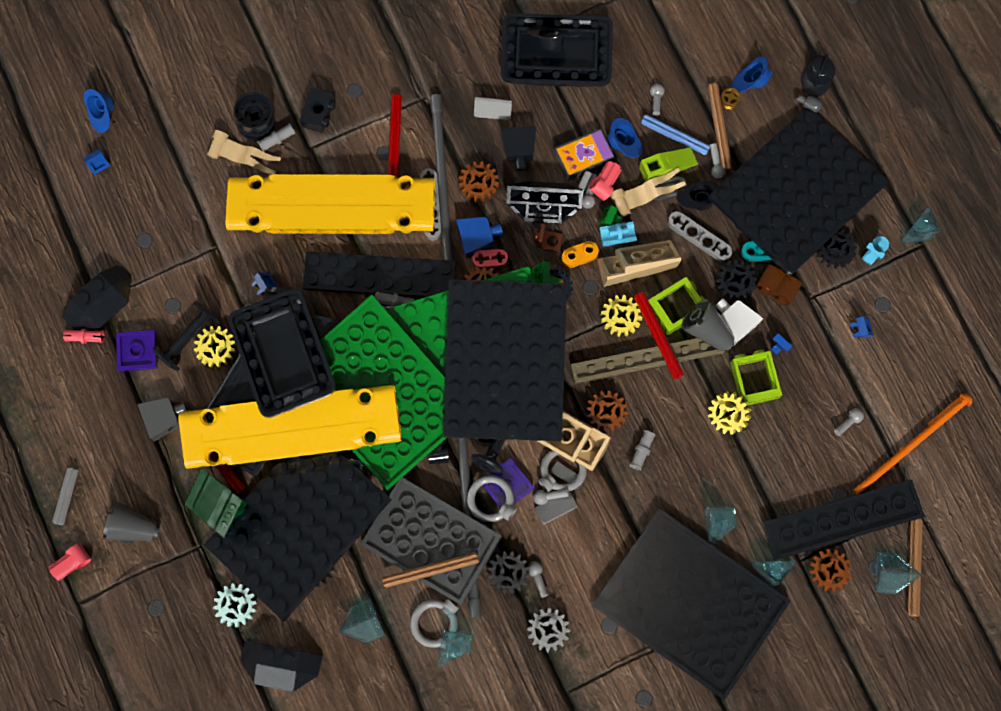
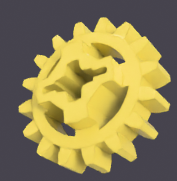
(626, 321)
(223, 345)
(733, 420)

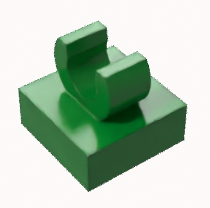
(609, 217)

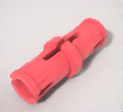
(83, 336)

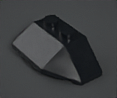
(544, 201)
(99, 300)
(279, 666)

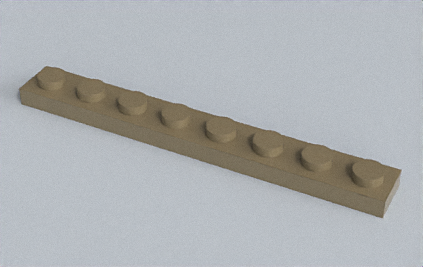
(639, 360)

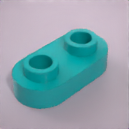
(758, 255)

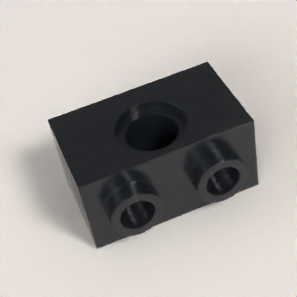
(317, 99)

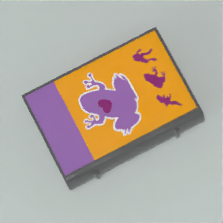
(584, 154)

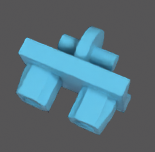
(617, 234)
(875, 250)

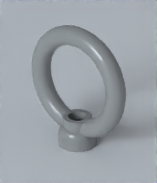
(549, 483)
(506, 511)
(446, 606)

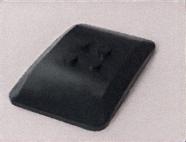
(581, 63)
(281, 353)

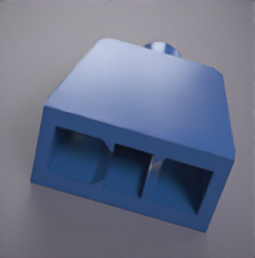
(477, 234)

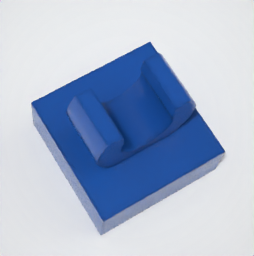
(96, 162)
(263, 280)
(864, 326)
(782, 343)

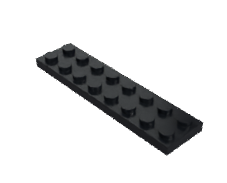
(377, 274)
(843, 519)

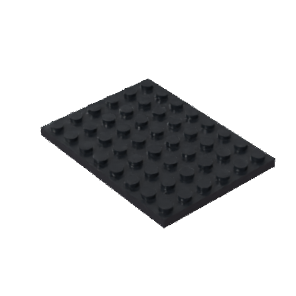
(798, 190)
(505, 360)
(297, 527)
(691, 604)

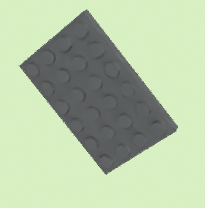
(425, 530)

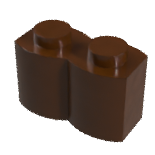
(779, 285)

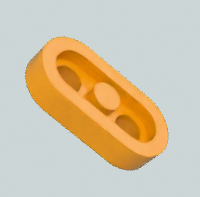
(580, 254)

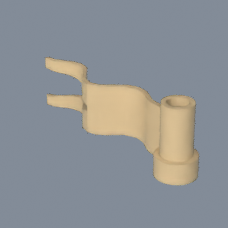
(238, 153)
(643, 194)

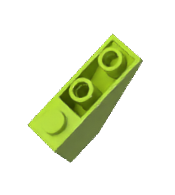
(666, 162)

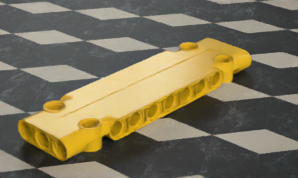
(330, 204)
(322, 426)

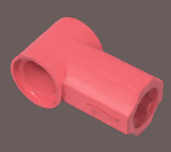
(603, 183)
(75, 558)

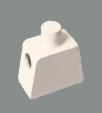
(738, 318)

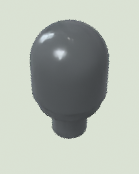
(810, 102)

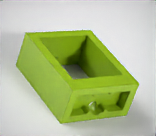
(664, 321)
(759, 355)

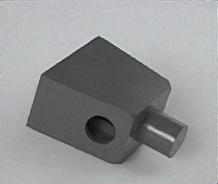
(161, 416)

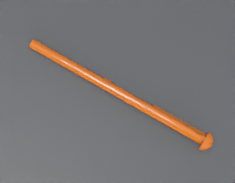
(934, 424)

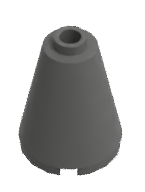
(708, 326)
(129, 525)

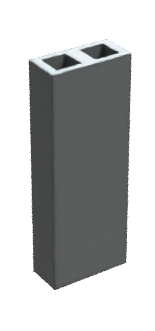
(564, 473)

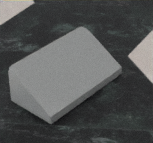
(492, 108)
(555, 508)

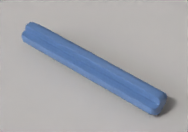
(675, 134)

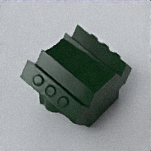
(214, 502)

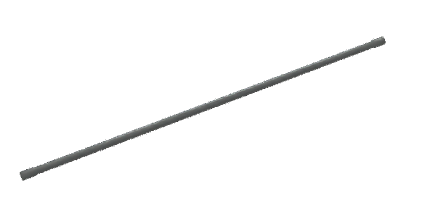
(436, 109)

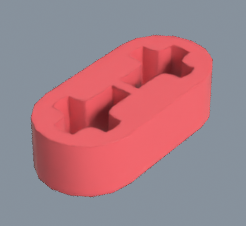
(490, 254)

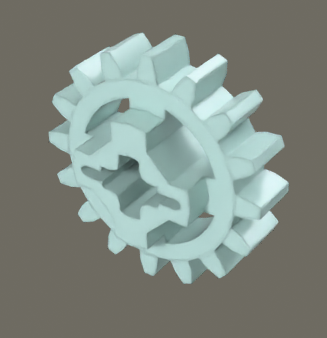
(227, 609)

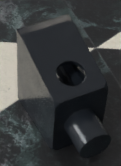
(519, 145)

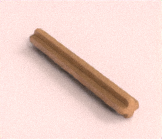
(719, 126)
(915, 561)
(431, 569)

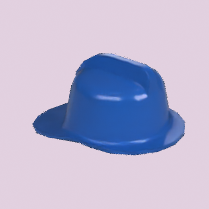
(753, 76)
(99, 109)
(624, 138)

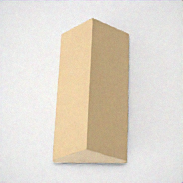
(638, 262)
(580, 442)

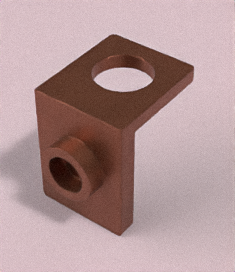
(542, 236)

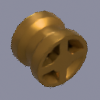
(732, 95)

